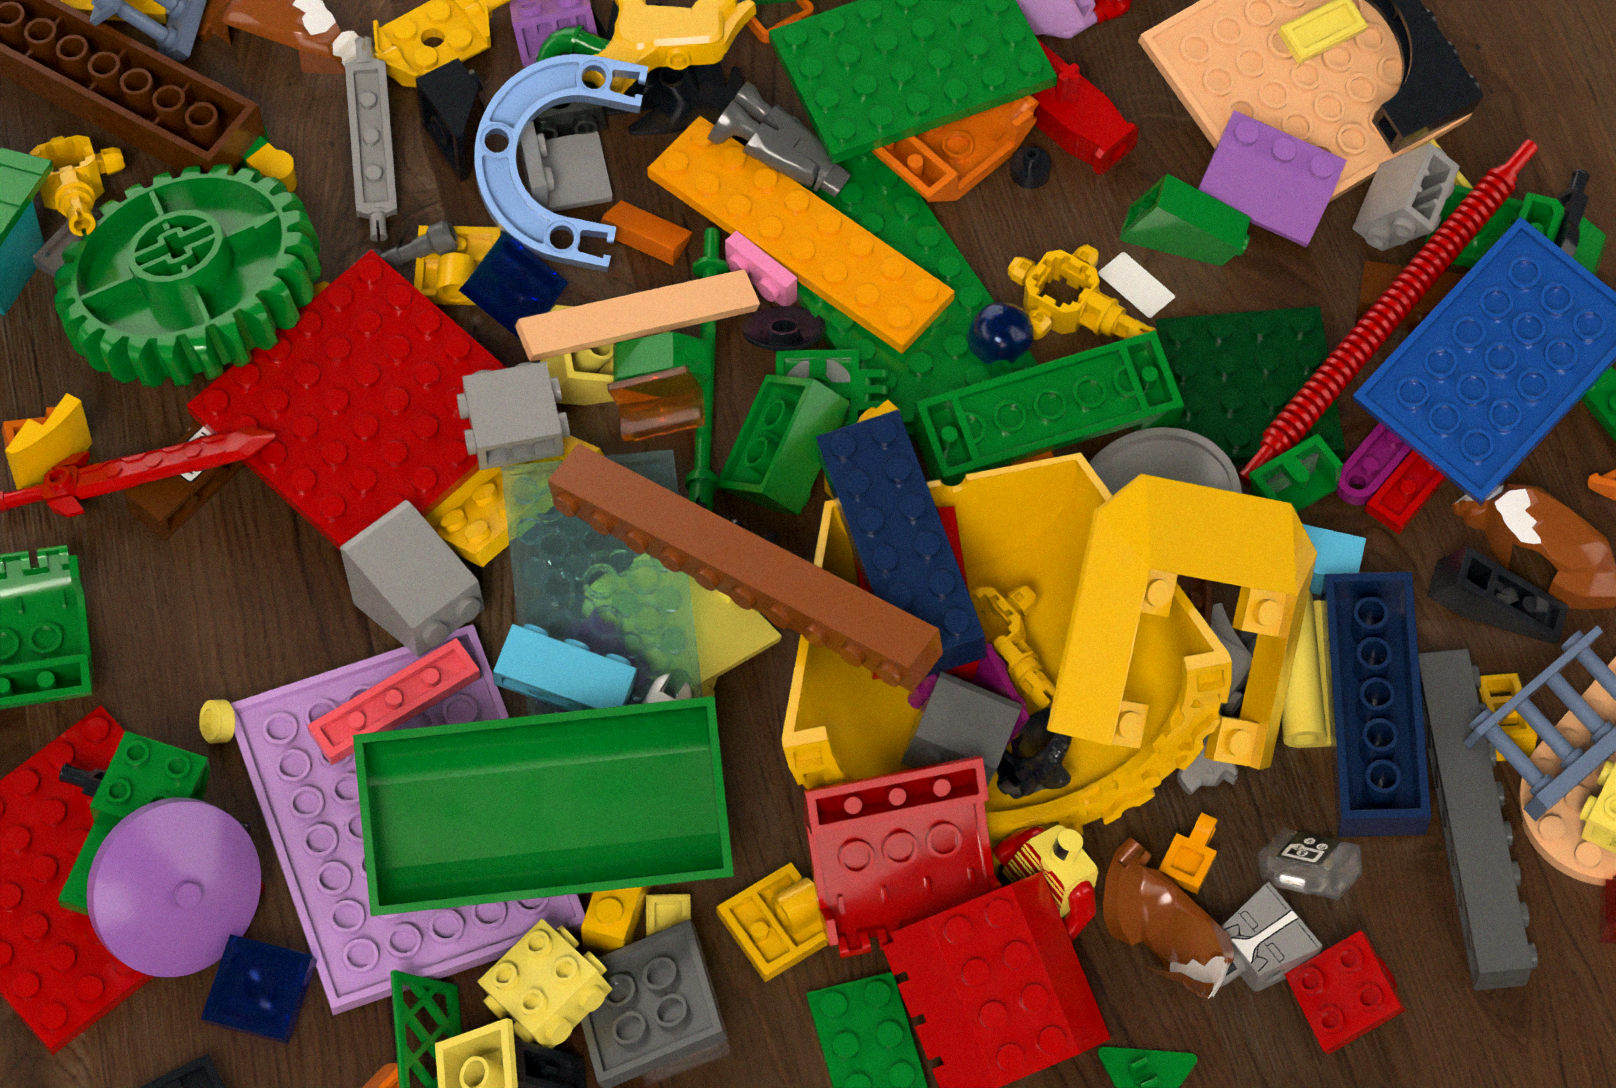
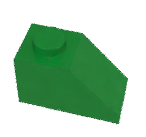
(661, 353)

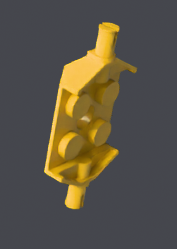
(459, 23)

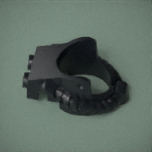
(1034, 759)

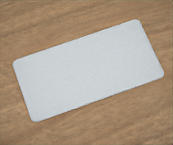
(1136, 284)

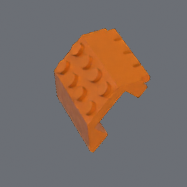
(960, 154)

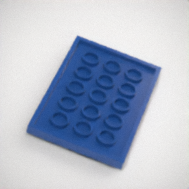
(1497, 362)

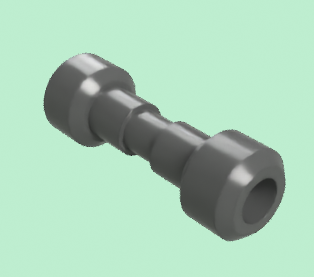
(438, 239)

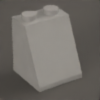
(410, 579)

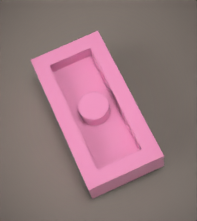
(769, 276)

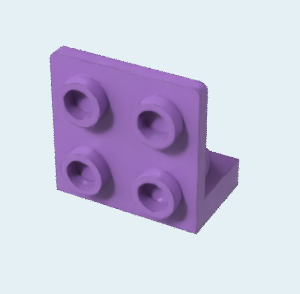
(539, 18)

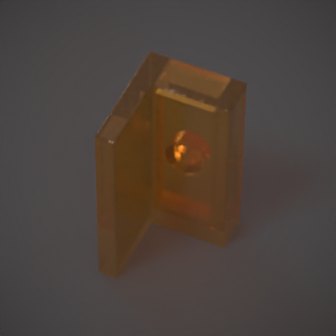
(658, 404)

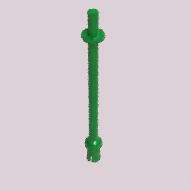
(702, 481)

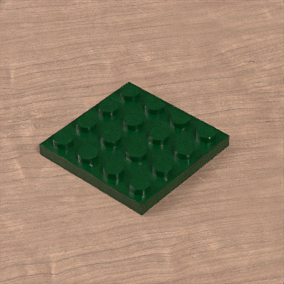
(1243, 372)

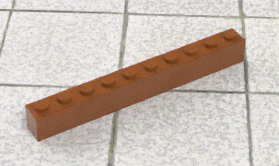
(746, 568)

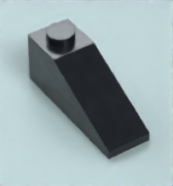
(1495, 596)

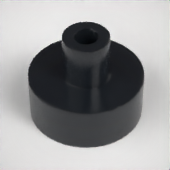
(1030, 167)

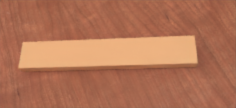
(637, 315)

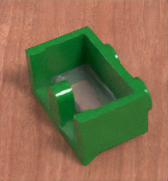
(1299, 474)

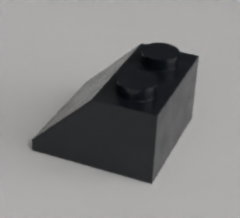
(452, 112)

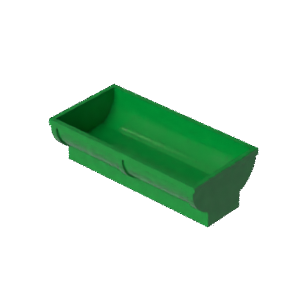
(542, 806)

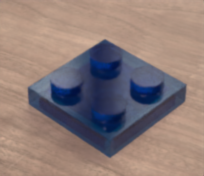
(512, 283)
(259, 989)

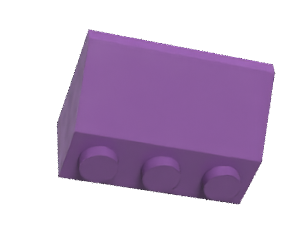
(1272, 177)

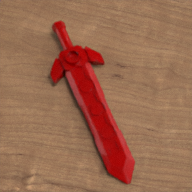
(74, 480)

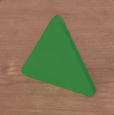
(1146, 1067)

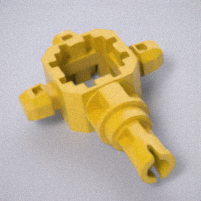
(76, 178)
(1091, 310)
(1019, 658)

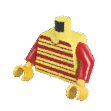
(1064, 865)

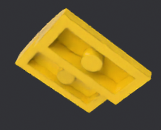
(43, 446)

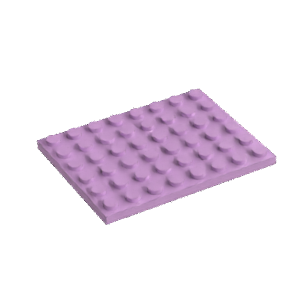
(320, 845)

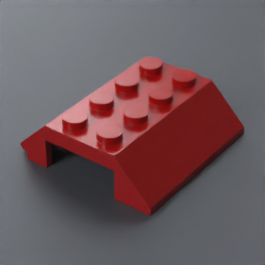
(897, 850)
(996, 987)

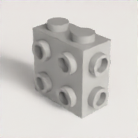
(1406, 197)
(513, 415)

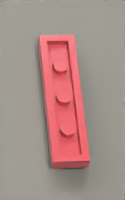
(395, 699)

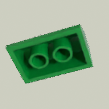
(777, 445)

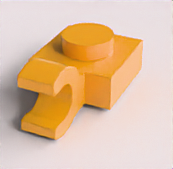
(1191, 858)

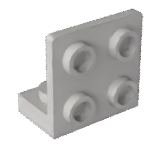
(564, 170)

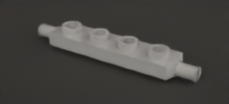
(371, 139)

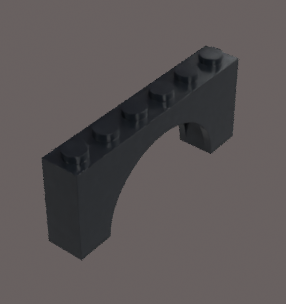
(1433, 81)

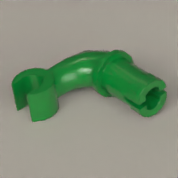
(571, 41)

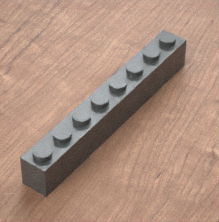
(1473, 825)

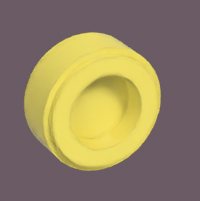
(217, 721)

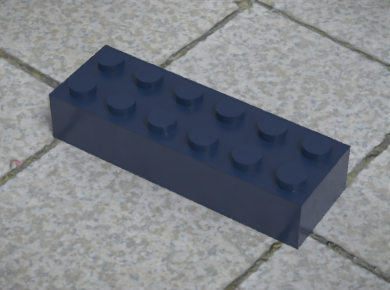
(900, 532)
(1375, 705)

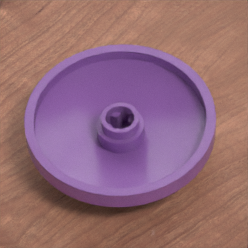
(173, 886)

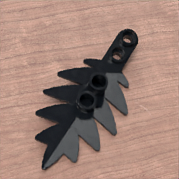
(677, 94)

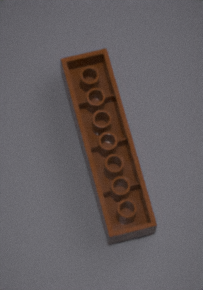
(124, 86)

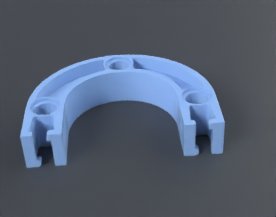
(509, 114)

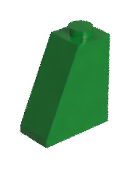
(1186, 223)

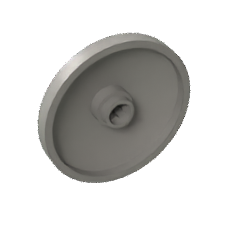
(1165, 454)

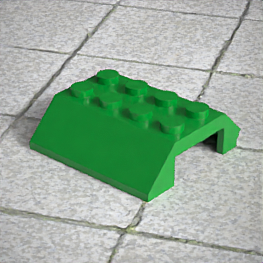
(43, 629)

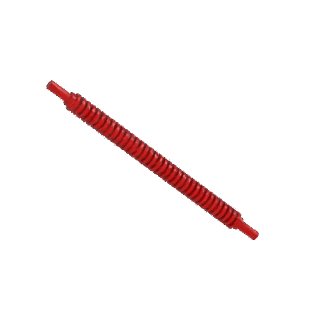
(1390, 310)

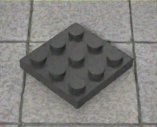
(657, 1006)

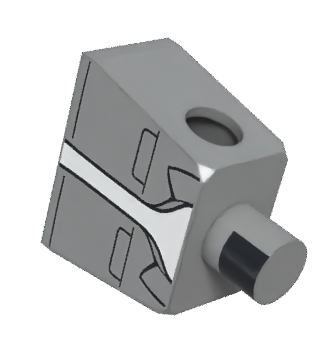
(1267, 940)

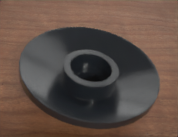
(783, 328)

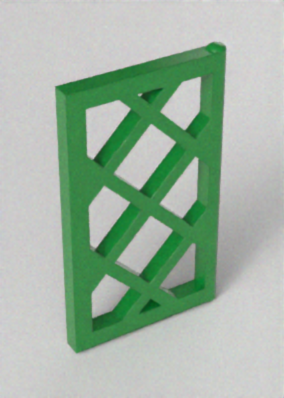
(451, 1025)

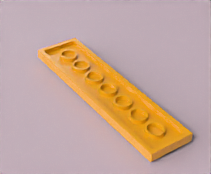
(803, 235)

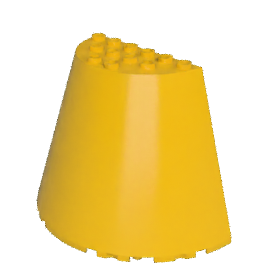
(1015, 531)

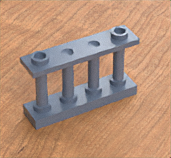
(174, 39)
(1575, 762)

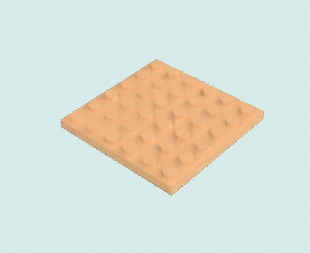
(1232, 59)

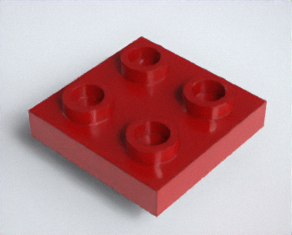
(1345, 992)

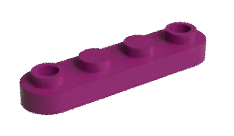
(1371, 465)

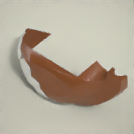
(294, 23)
(1546, 525)
(1152, 909)

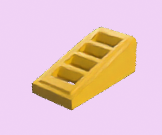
(1521, 733)

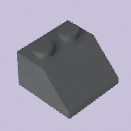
(961, 724)

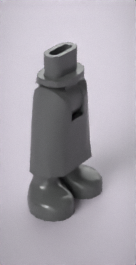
(778, 141)

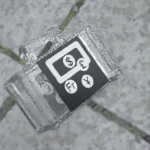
(1310, 864)

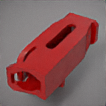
(1083, 118)

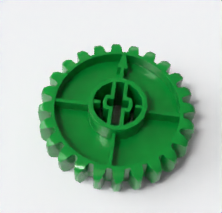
(188, 275)

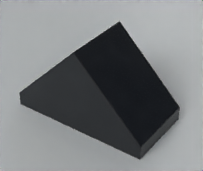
(547, 1067)

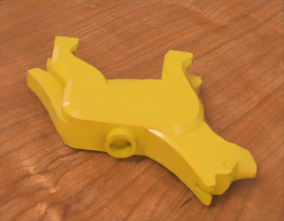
(672, 35)

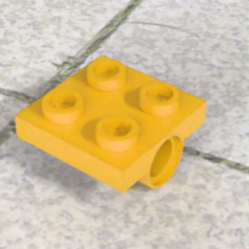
(443, 275)
(775, 921)

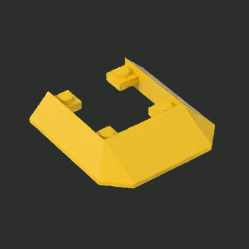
(1131, 568)

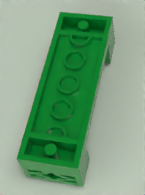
(1047, 408)

